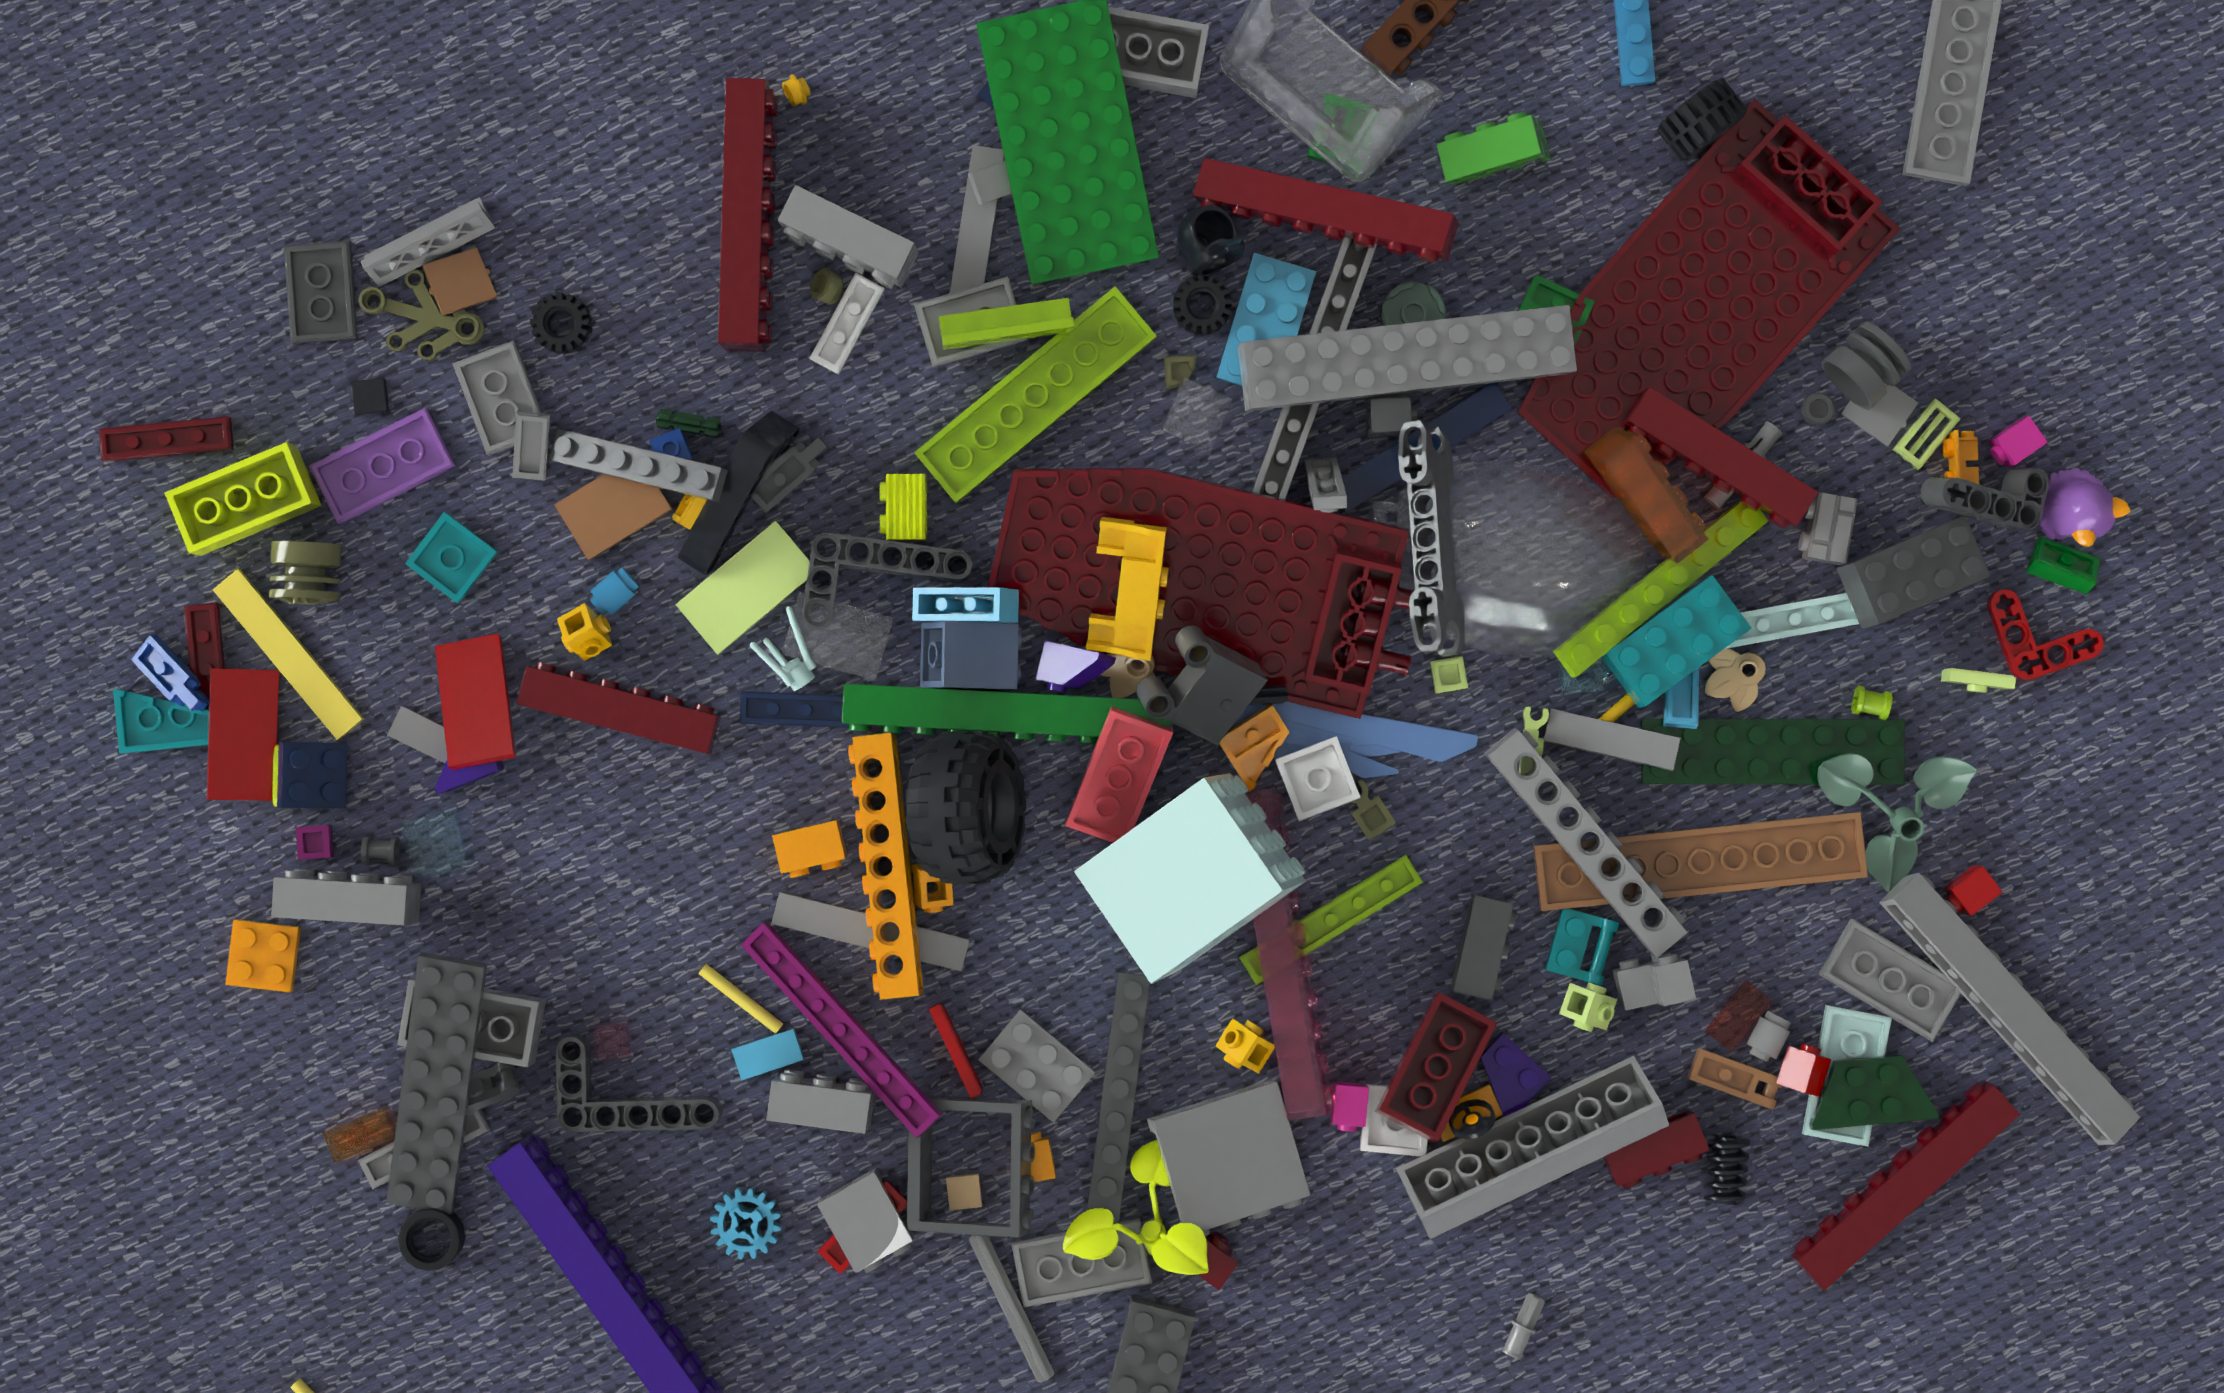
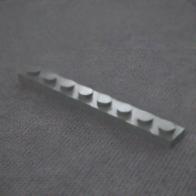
(1119, 1093)

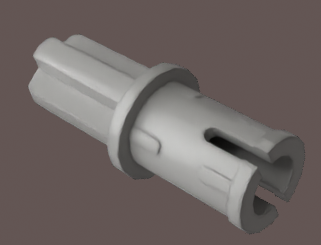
(1523, 1326)

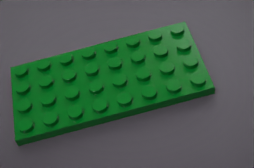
(1068, 140)

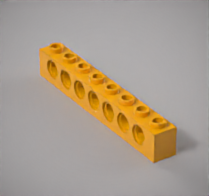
(899, 880)

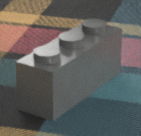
(1483, 947)

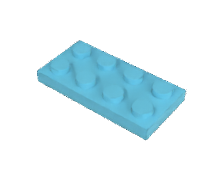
(1267, 309)

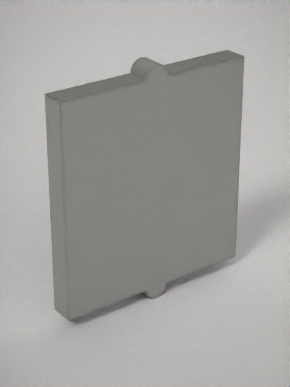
(1885, 416)

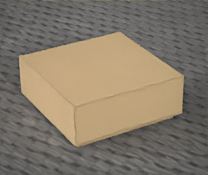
(964, 1191)

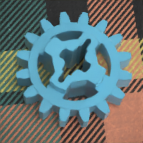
(753, 1235)

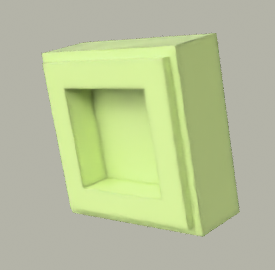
(1448, 674)

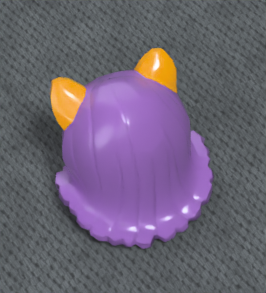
(2079, 507)

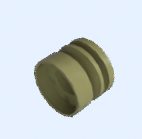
(305, 571)

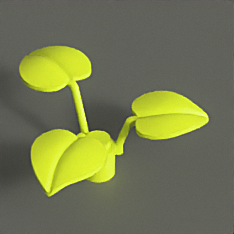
(1178, 1251)

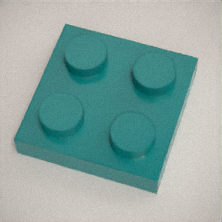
(451, 557)

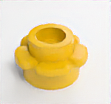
(796, 90)

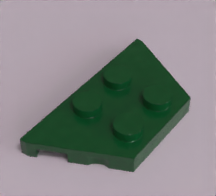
(1871, 1094)

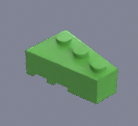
(1493, 148)

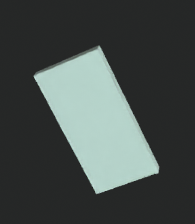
(1847, 1036)

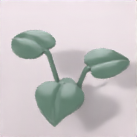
(1941, 784)

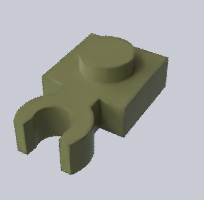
(1371, 814)

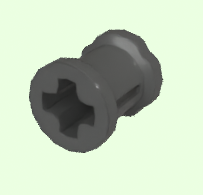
(381, 851)

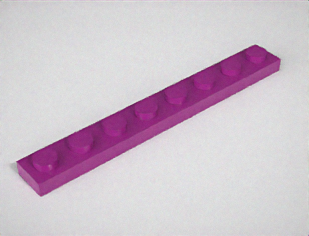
(841, 1029)

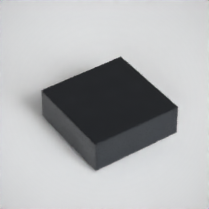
(369, 396)

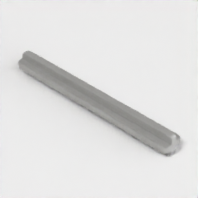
(1011, 1307)

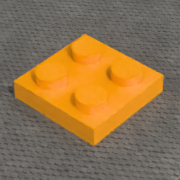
(263, 955)

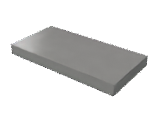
(1890, 980)
(1052, 1275)

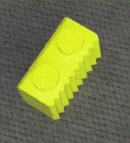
(905, 507)

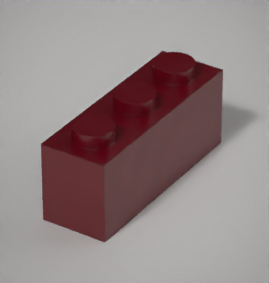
(1658, 1151)

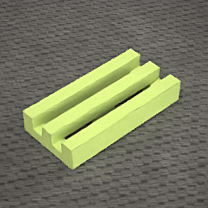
(1908, 455)

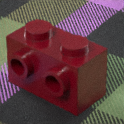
(1221, 1260)

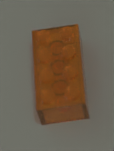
(1647, 494)

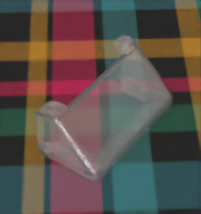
(1323, 86)

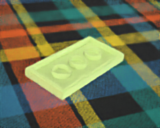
(746, 588)

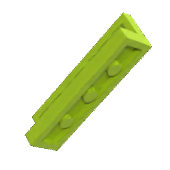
(1006, 323)

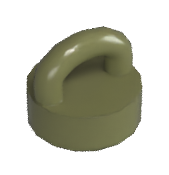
(827, 286)

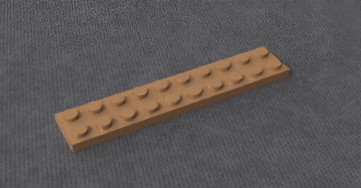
(1715, 859)

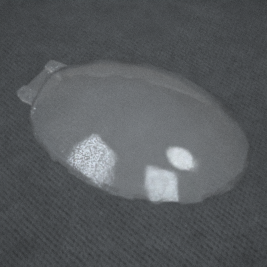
(1530, 554)

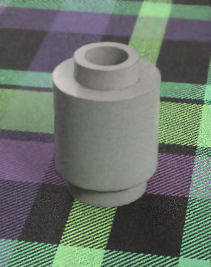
(1769, 1036)

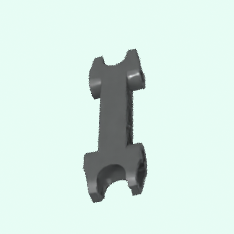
(1435, 600)

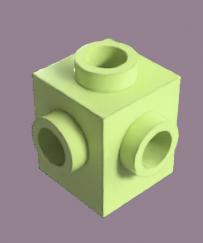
(1588, 1006)

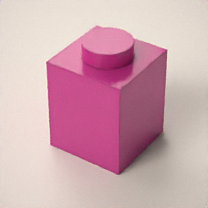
(2016, 442)
(1349, 1105)

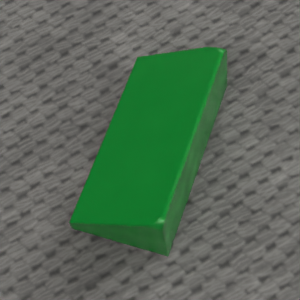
(2063, 565)

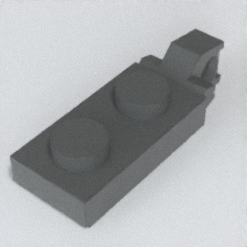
(787, 473)

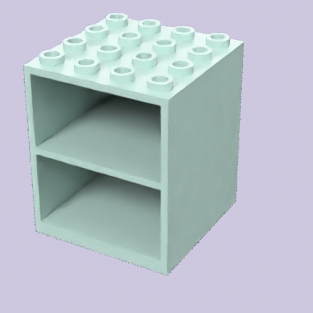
(1190, 875)

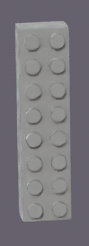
(1533, 1147)

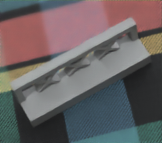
(428, 242)

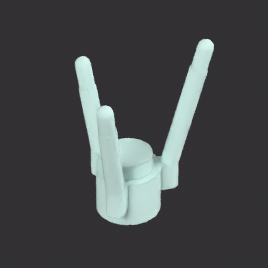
(795, 672)

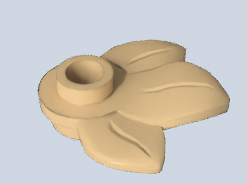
(1127, 675)
(1731, 681)

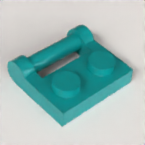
(1571, 942)

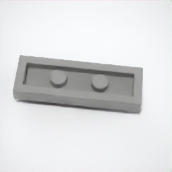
(1325, 484)

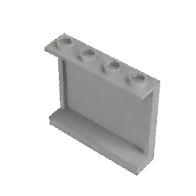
(1231, 1157)

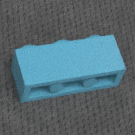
(966, 605)

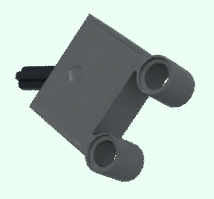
(1209, 689)

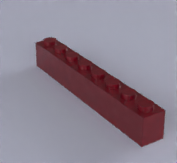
(1327, 210)
(1904, 1184)

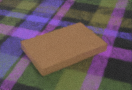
(610, 512)

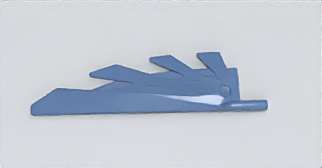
(1364, 737)

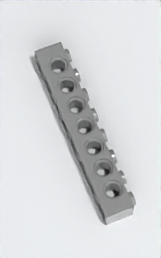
(1655, 936)

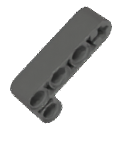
(2014, 507)

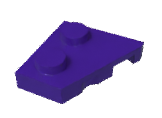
(1512, 1074)

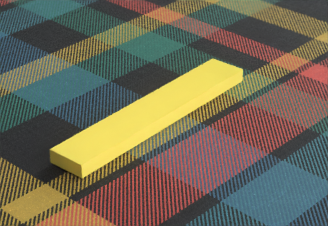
(288, 654)

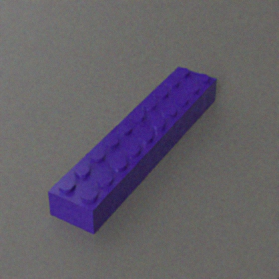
(599, 1270)

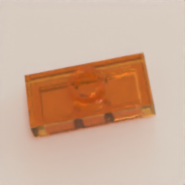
(359, 1135)

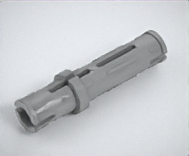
(1759, 444)

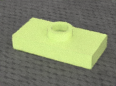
(1978, 681)

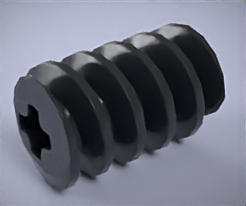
(1727, 1169)

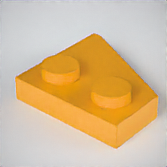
(1253, 742)

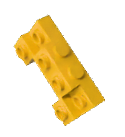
(1140, 581)

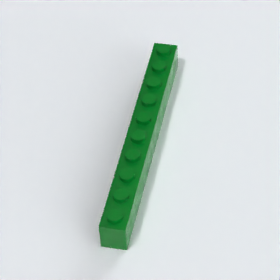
(981, 711)

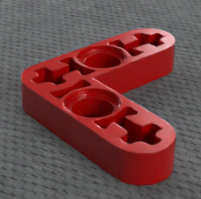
(2027, 647)

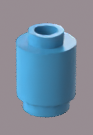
(614, 591)

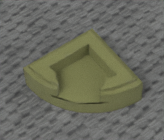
(1177, 368)

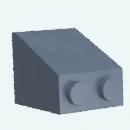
(970, 655)

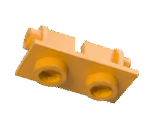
(1958, 451)

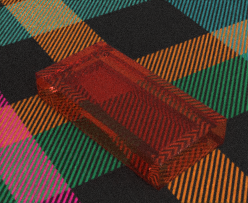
(1738, 1016)

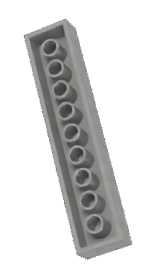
(1406, 358)

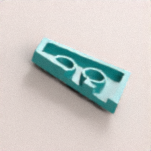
(156, 723)

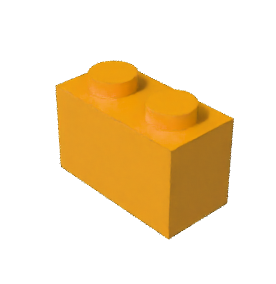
(810, 847)

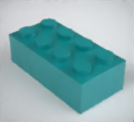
(1676, 641)

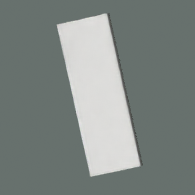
(847, 323)

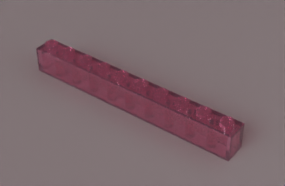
(1288, 991)

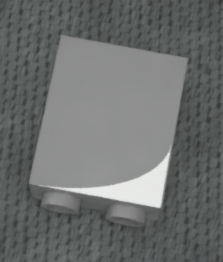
(866, 1222)

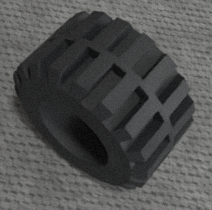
(1702, 119)

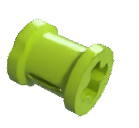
(1871, 702)

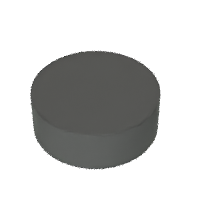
(1817, 409)

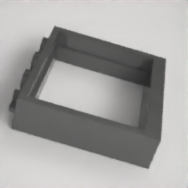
(1021, 1179)

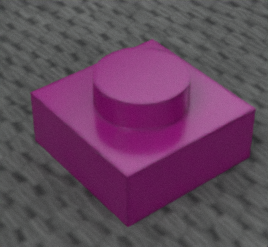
(314, 842)

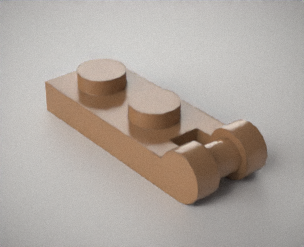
(1733, 1078)

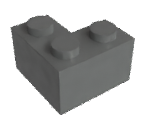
(1388, 414)

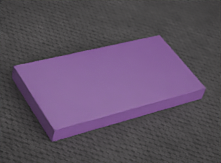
(382, 466)

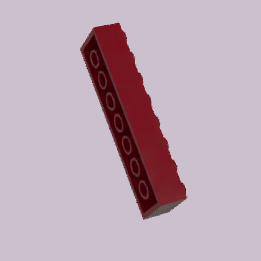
(745, 215)

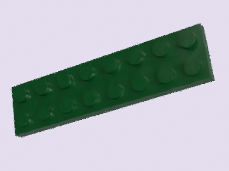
(1777, 750)

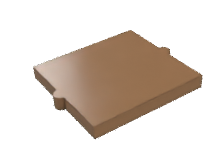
(459, 281)

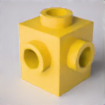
(584, 632)
(1245, 1045)

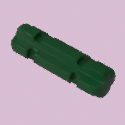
(688, 423)

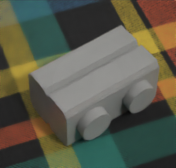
(1828, 529)

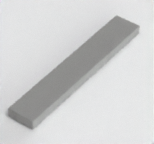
(975, 227)
(852, 928)

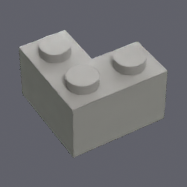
(1659, 981)

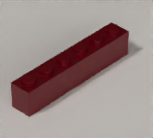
(1720, 458)
(618, 709)

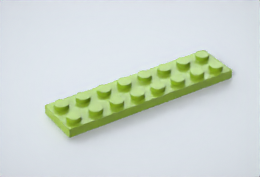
(1035, 395)

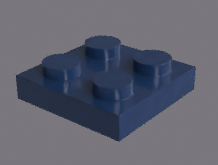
(312, 775)

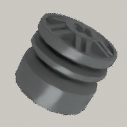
(1866, 365)

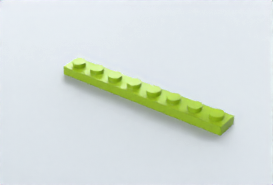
(1657, 590)

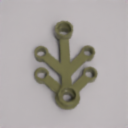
(428, 318)

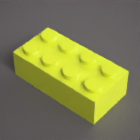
(242, 499)

